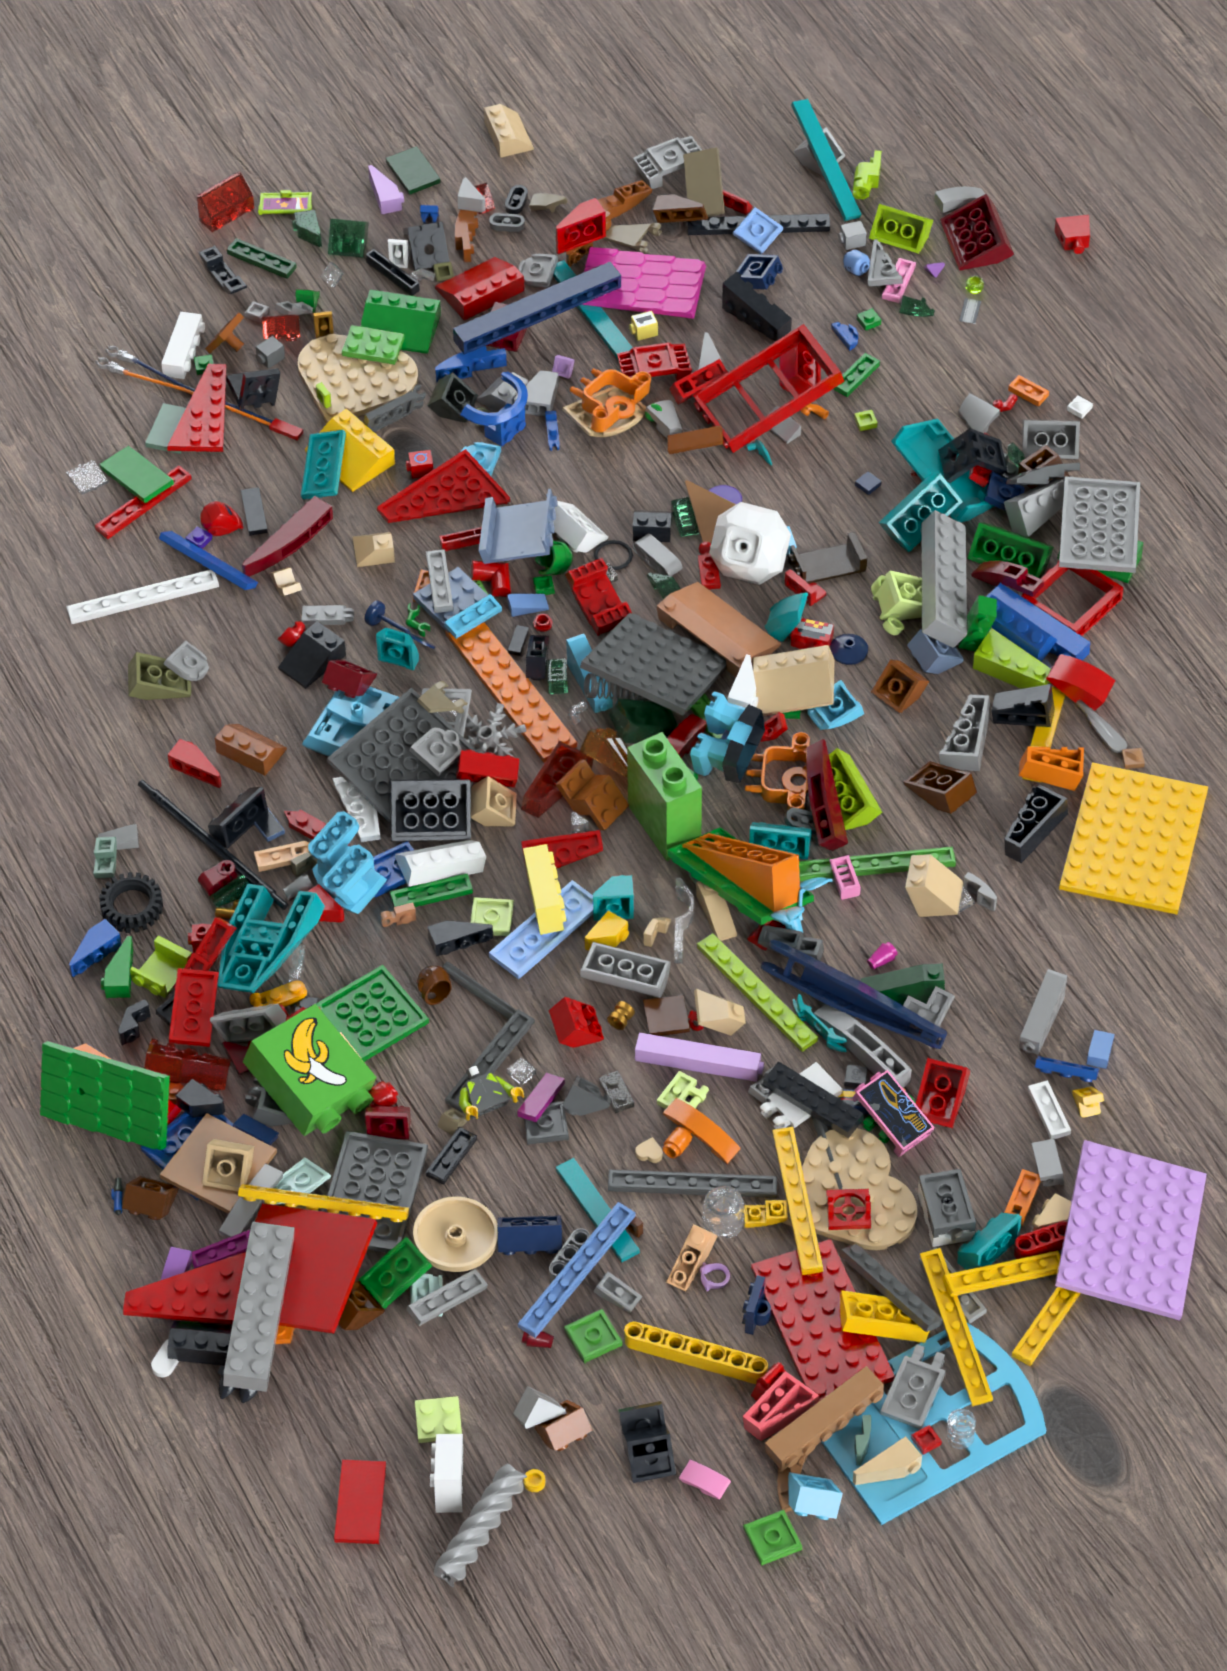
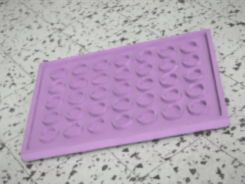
(1131, 1230)

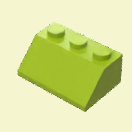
(900, 228)

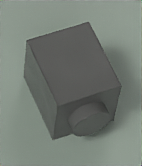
(270, 352)

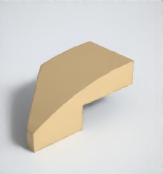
(655, 926)

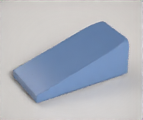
(526, 603)
(1100, 1049)

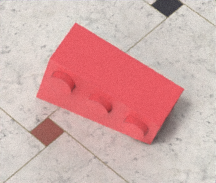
(779, 1407)

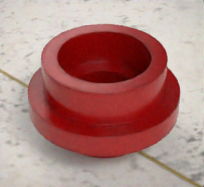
(542, 623)

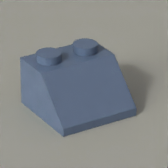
(932, 654)

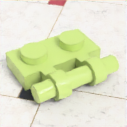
(680, 1088)

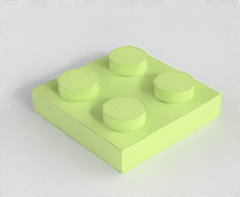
(437, 1417)

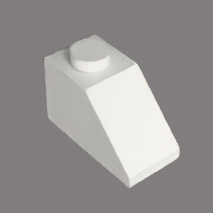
(399, 252)

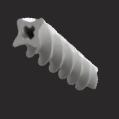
(475, 1529)

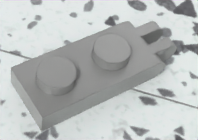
(327, 614)

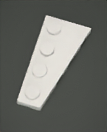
(360, 809)

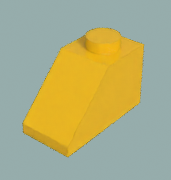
(608, 931)

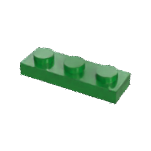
(857, 374)

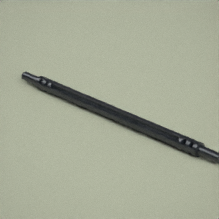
(164, 803)

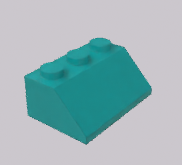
(782, 838)
(990, 1242)

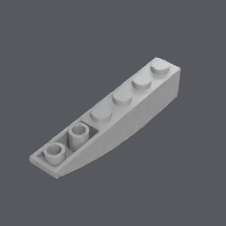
(865, 1044)

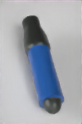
(117, 1196)

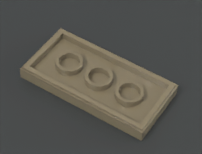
(705, 180)

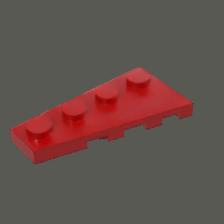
(569, 847)

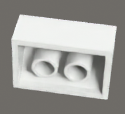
(576, 528)

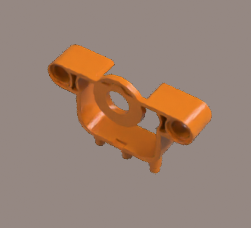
(605, 417)
(792, 795)

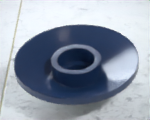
(849, 649)

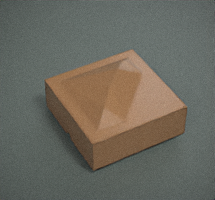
(1133, 758)

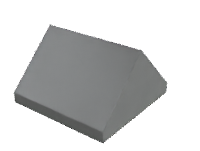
(536, 1408)

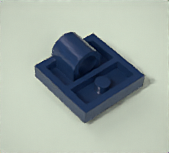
(754, 1305)

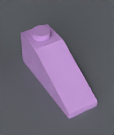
(385, 191)

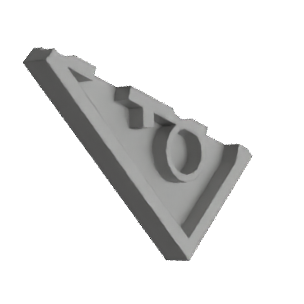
(881, 268)

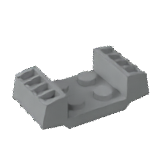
(664, 159)

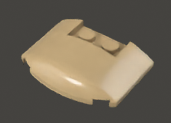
(583, 418)

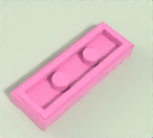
(895, 291)

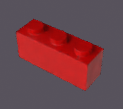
(477, 766)

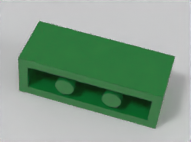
(979, 622)

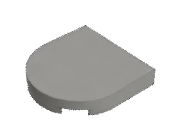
(538, 269)
(188, 662)

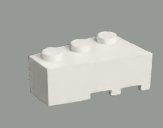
(447, 1472)

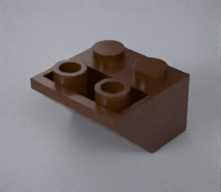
(1043, 457)

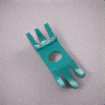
(805, 1014)

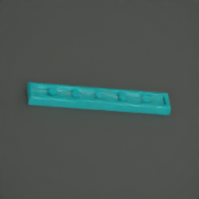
(594, 1205)

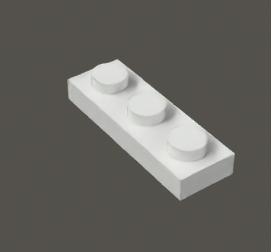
(1049, 1110)

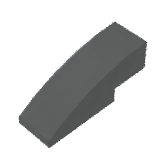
(792, 938)

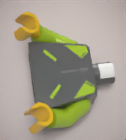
(485, 1093)

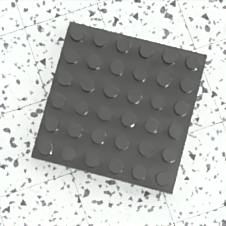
(655, 663)
(383, 753)

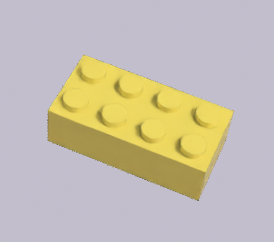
(545, 889)

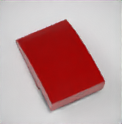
(1080, 681)

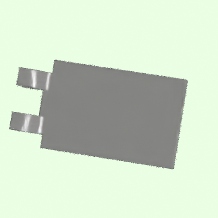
(914, 1389)

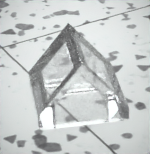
(578, 824)

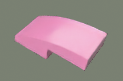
(705, 1479)

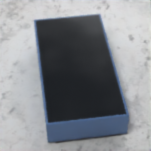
(269, 826)

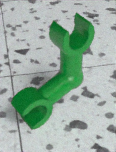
(410, 621)

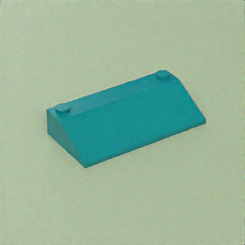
(920, 448)

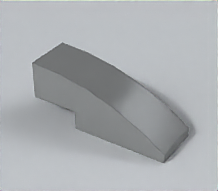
(956, 197)

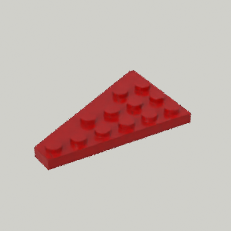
(450, 488)
(195, 1295)

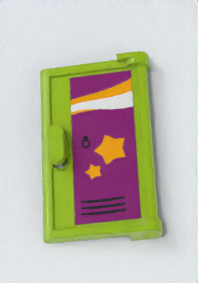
(284, 202)

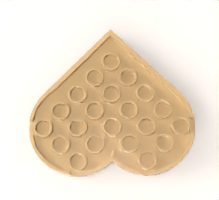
(352, 381)
(861, 1164)

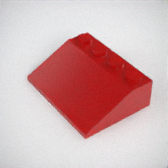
(481, 287)

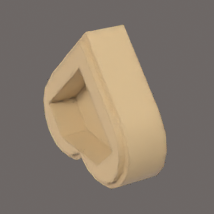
(649, 1151)

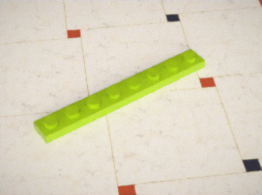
(757, 992)

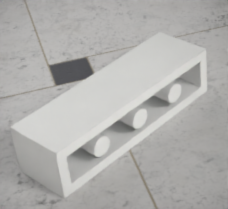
(182, 345)

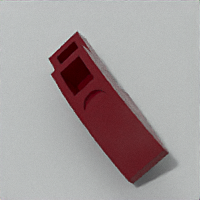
(1009, 575)

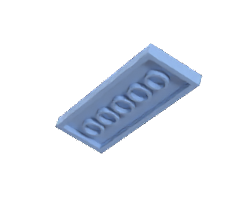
(527, 947)

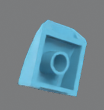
(842, 712)

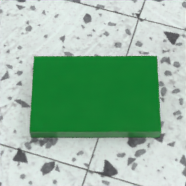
(395, 1272)

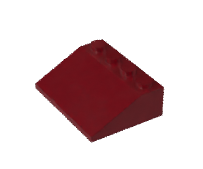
(977, 234)

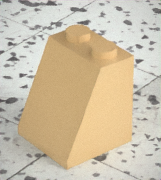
(933, 887)

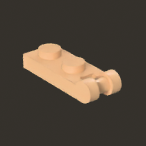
(279, 856)

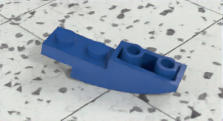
(477, 360)

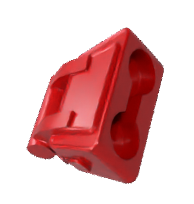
(765, 1382)

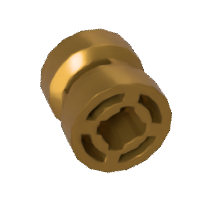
(621, 1014)

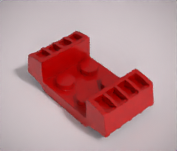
(656, 360)
(597, 596)

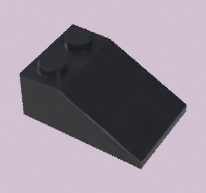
(311, 654)

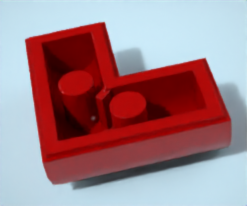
(495, 572)

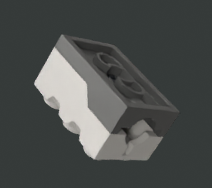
(946, 1207)

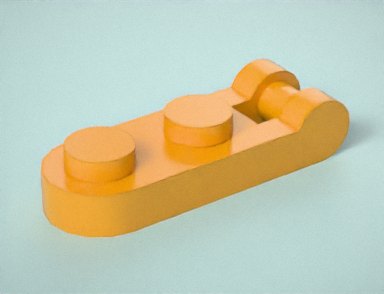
(284, 994)

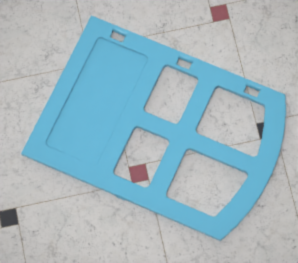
(895, 1496)

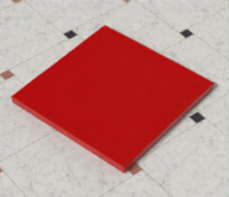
(322, 1263)

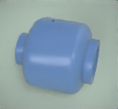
(856, 262)

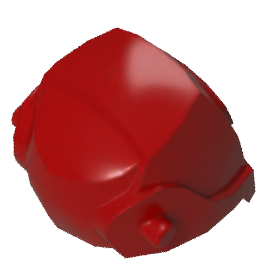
(220, 519)

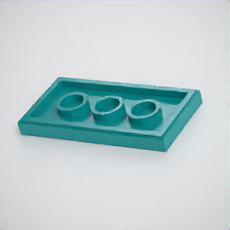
(323, 464)

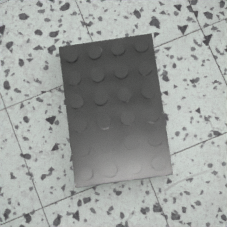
(381, 1173)

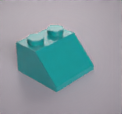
(616, 897)

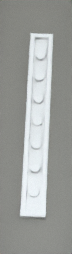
(142, 596)

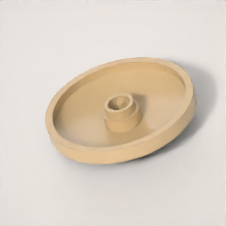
(456, 1234)

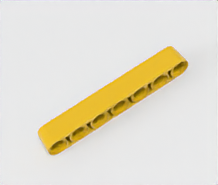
(688, 1345)

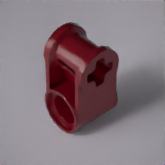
(216, 878)

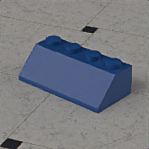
(1022, 631)

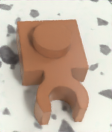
(401, 915)

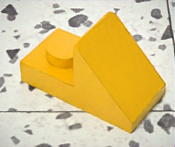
(1088, 1100)

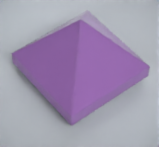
(934, 269)

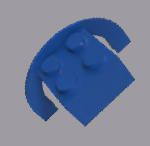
(506, 423)

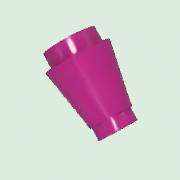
(883, 955)

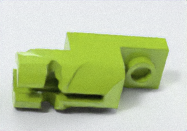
(867, 176)

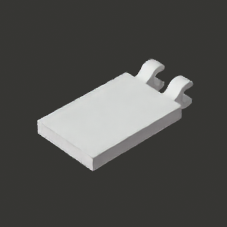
(790, 1113)

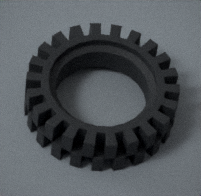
(134, 921)

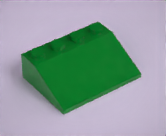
(403, 314)

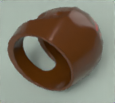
(437, 979)

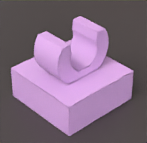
(563, 366)

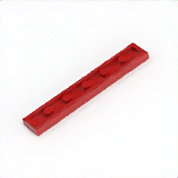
(135, 507)

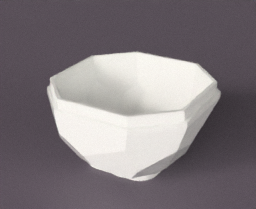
(765, 539)

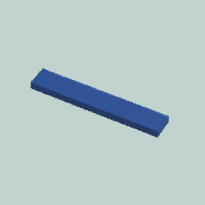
(208, 560)

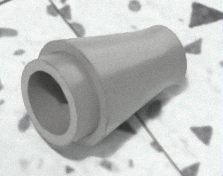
(300, 884)

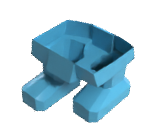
(344, 870)

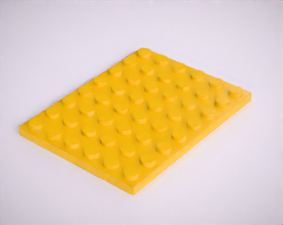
(1134, 838)

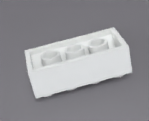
(441, 862)

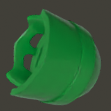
(558, 561)

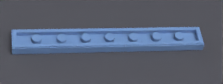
(576, 1270)

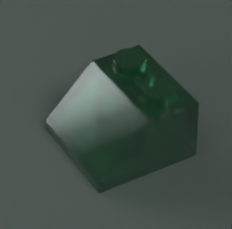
(347, 237)

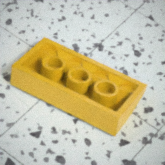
(877, 1317)

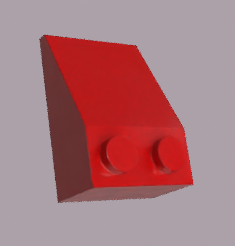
(581, 226)
(942, 1091)

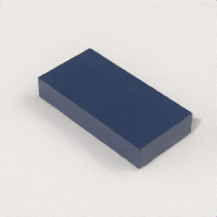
(256, 1129)

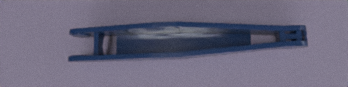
(852, 996)

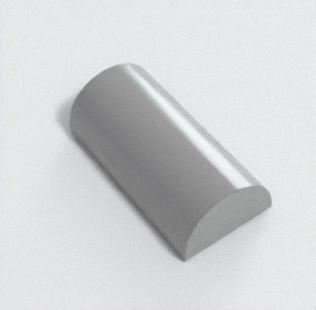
(626, 969)

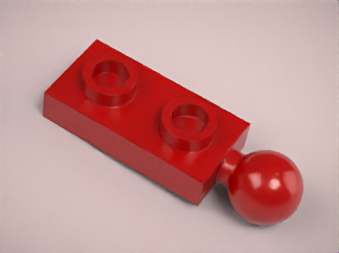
(707, 568)

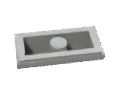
(787, 429)

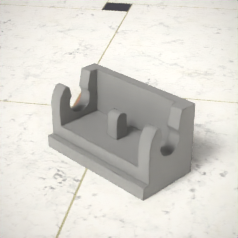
(1048, 1162)

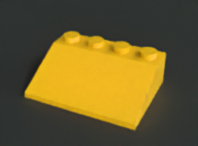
(364, 451)

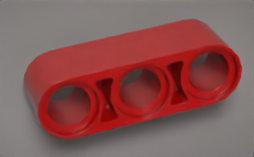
(1034, 1246)

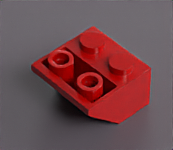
(575, 1023)

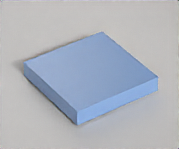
(758, 230)

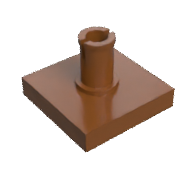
(226, 334)

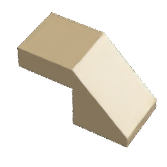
(285, 581)

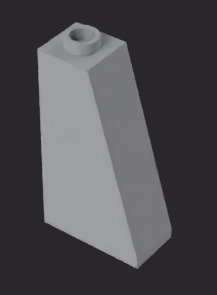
(1043, 1012)

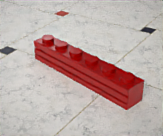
(460, 539)

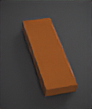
(695, 439)

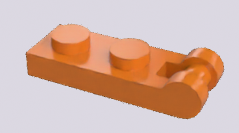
(1023, 1194)

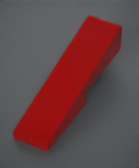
(210, 946)

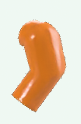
(815, 408)

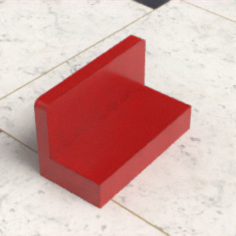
(798, 585)

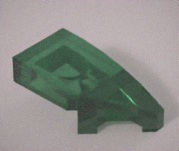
(915, 307)
(1015, 454)
(664, 584)

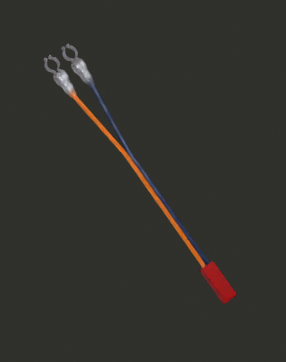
(275, 425)

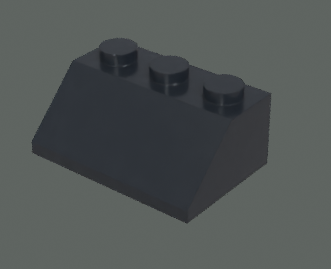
(238, 816)
(199, 1342)

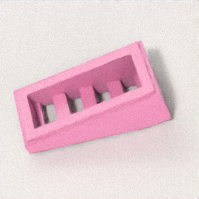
(847, 889)

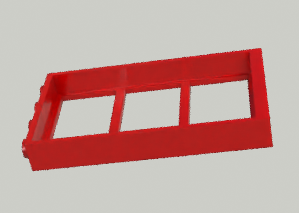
(755, 363)

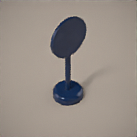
(375, 614)

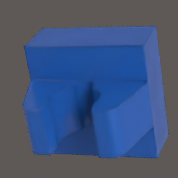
(429, 211)

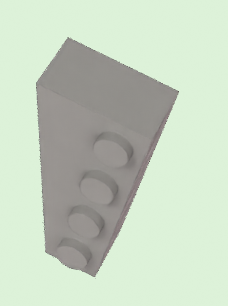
(1035, 507)
(967, 740)

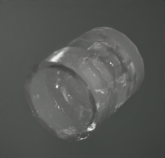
(961, 1428)

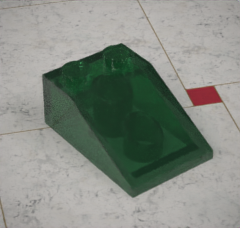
(641, 720)

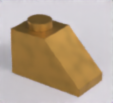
(323, 323)

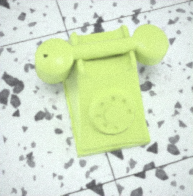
(898, 598)

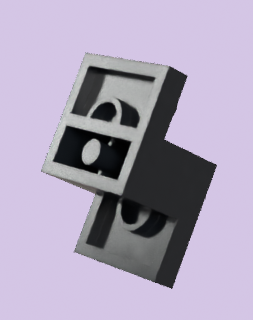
(647, 1442)

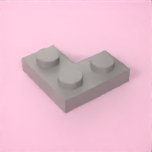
(935, 1008)

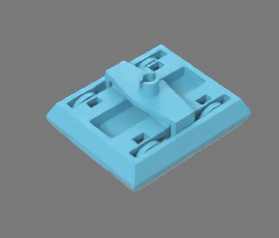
(345, 718)

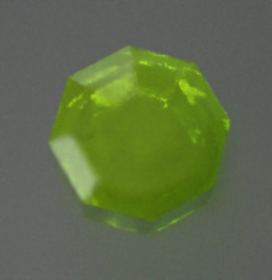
(974, 284)

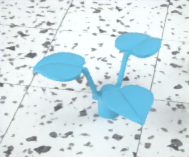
(792, 916)

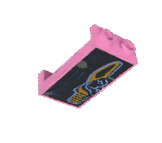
(894, 1111)

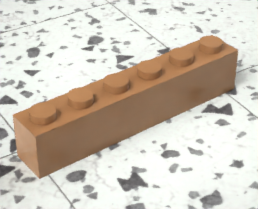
(824, 1418)

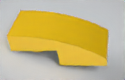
(764, 1215)

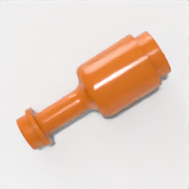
(677, 1142)

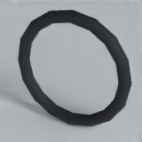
(615, 542)

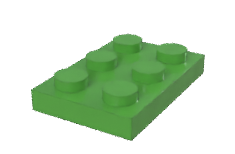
(373, 344)

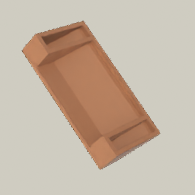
(716, 625)

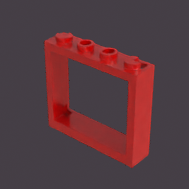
(1096, 612)

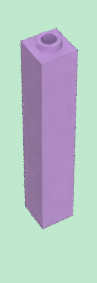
(698, 1057)

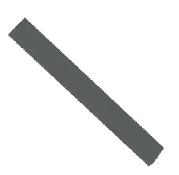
(690, 1183)

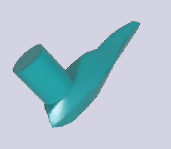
(761, 449)

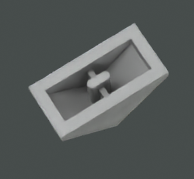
(470, 198)

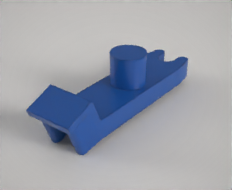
(552, 429)

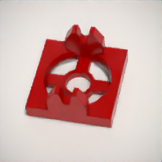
(837, 1224)

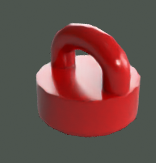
(693, 1016)

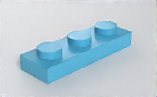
(473, 616)

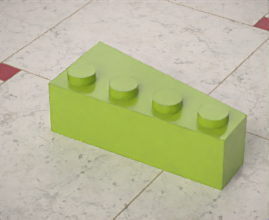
(1009, 662)

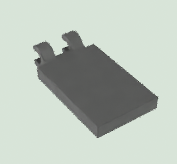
(394, 410)

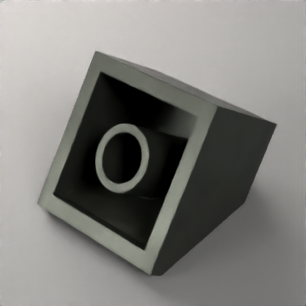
(451, 397)

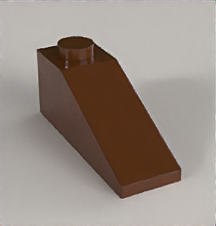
(677, 209)

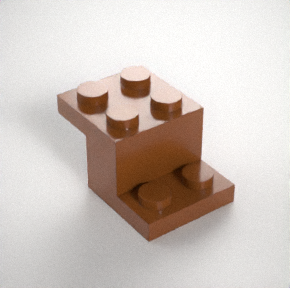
(592, 795)

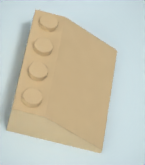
(794, 680)

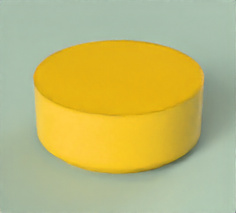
(535, 1480)

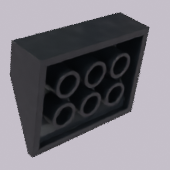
(430, 809)

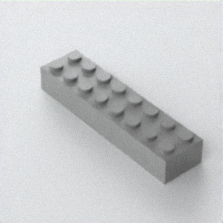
(944, 579)
(259, 1307)

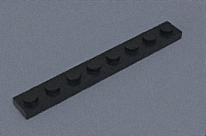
(790, 224)

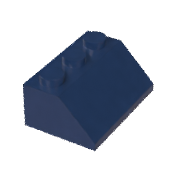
(529, 1234)

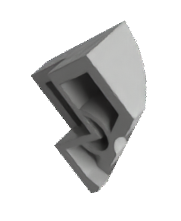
(977, 413)
(667, 419)

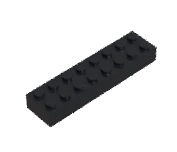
(813, 1099)

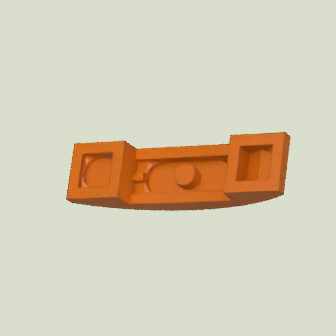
(703, 1128)

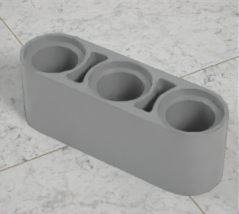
(657, 555)
(568, 1250)

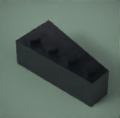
(754, 308)
(1035, 821)

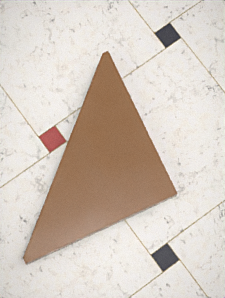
(706, 509)

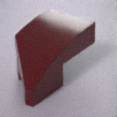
(236, 1054)

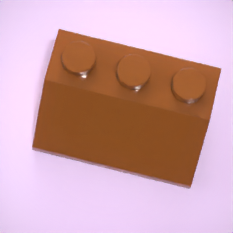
(248, 748)

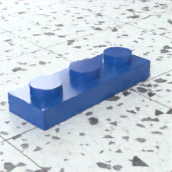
(1066, 1069)

